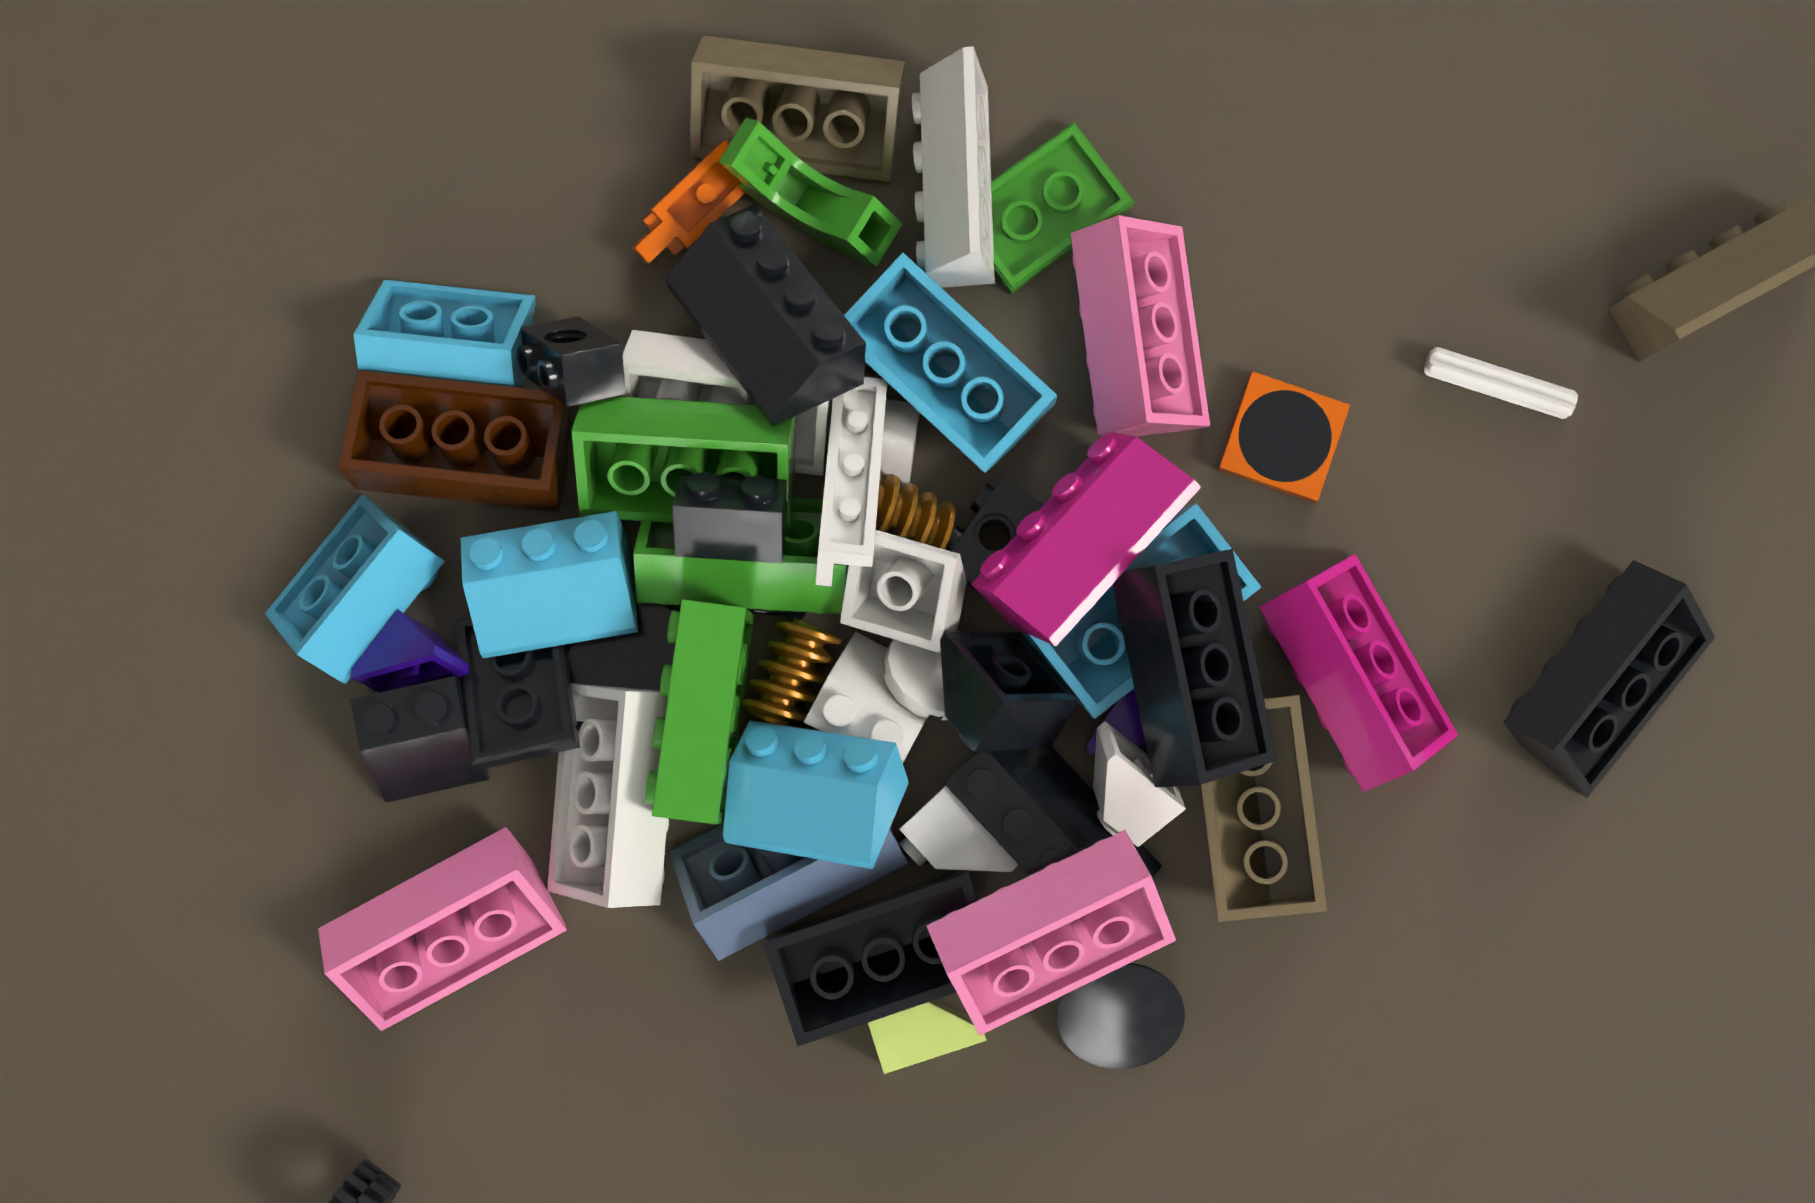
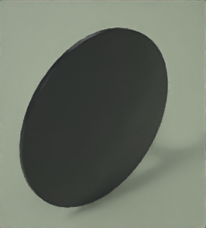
(1122, 1018)

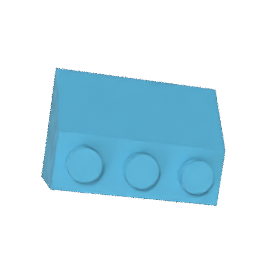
(444, 333)
(549, 584)
(352, 588)
(812, 793)

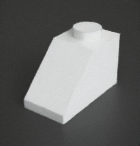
(1127, 789)
(952, 838)

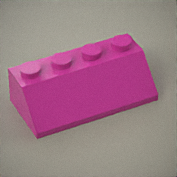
(1083, 536)
(1359, 673)

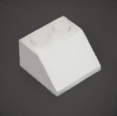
(907, 593)
(859, 702)

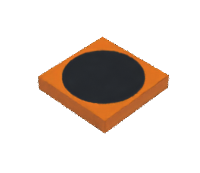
(1283, 437)

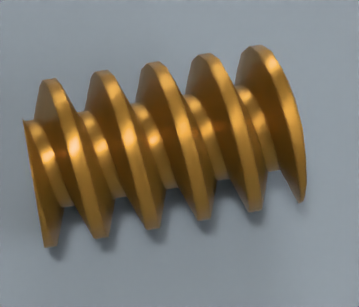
(913, 516)
(790, 673)

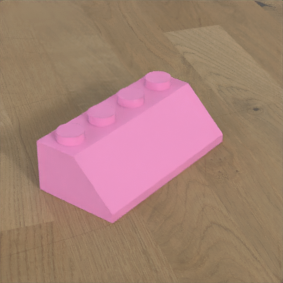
(1139, 327)
(440, 930)
(1052, 932)

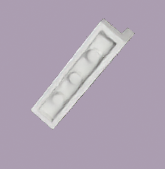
(852, 479)

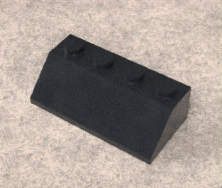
(767, 316)
(1194, 669)
(1611, 676)
(1033, 806)
(865, 958)

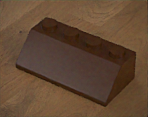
(456, 441)

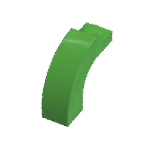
(806, 199)

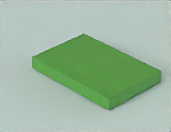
(1046, 199)

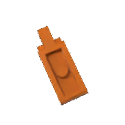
(689, 207)

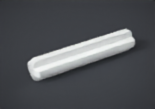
(1500, 383)

